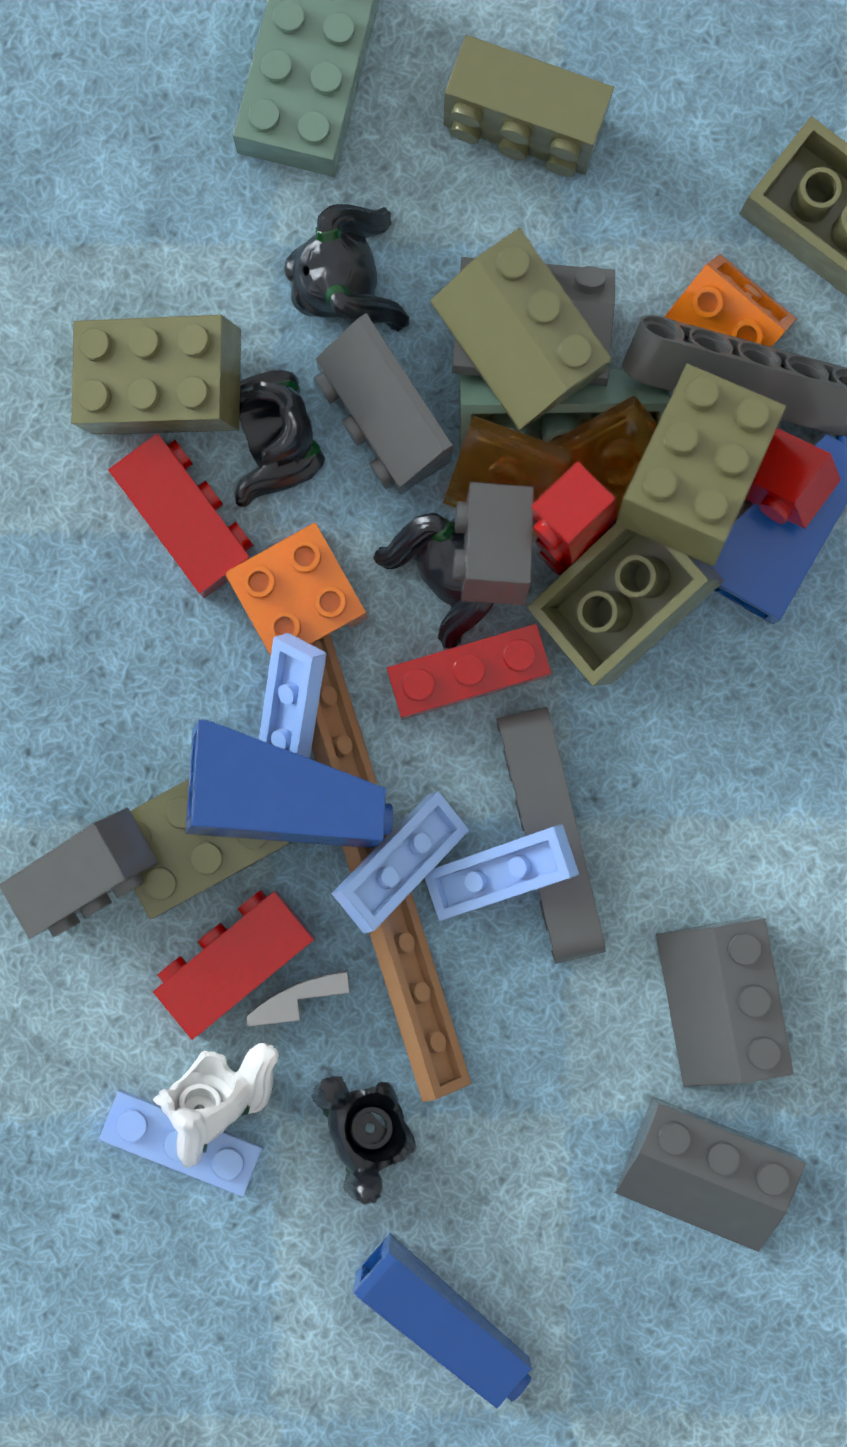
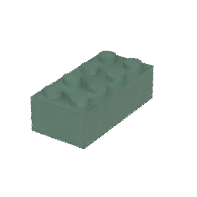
(304, 82)

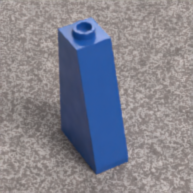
(769, 559)
(273, 794)
(441, 1322)

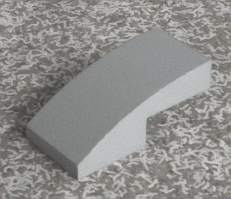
(286, 1004)

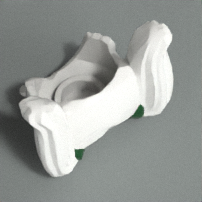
(219, 1095)

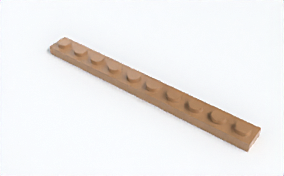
(400, 937)

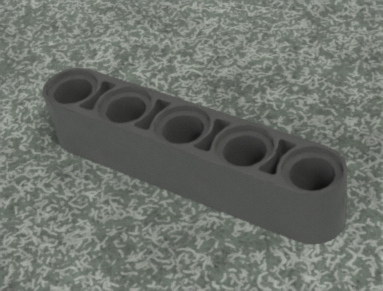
(807, 386)
(542, 804)

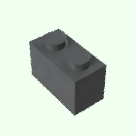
(496, 543)

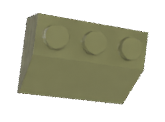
(520, 329)

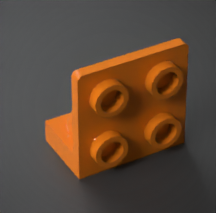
(731, 304)
(296, 589)

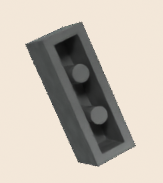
(80, 875)

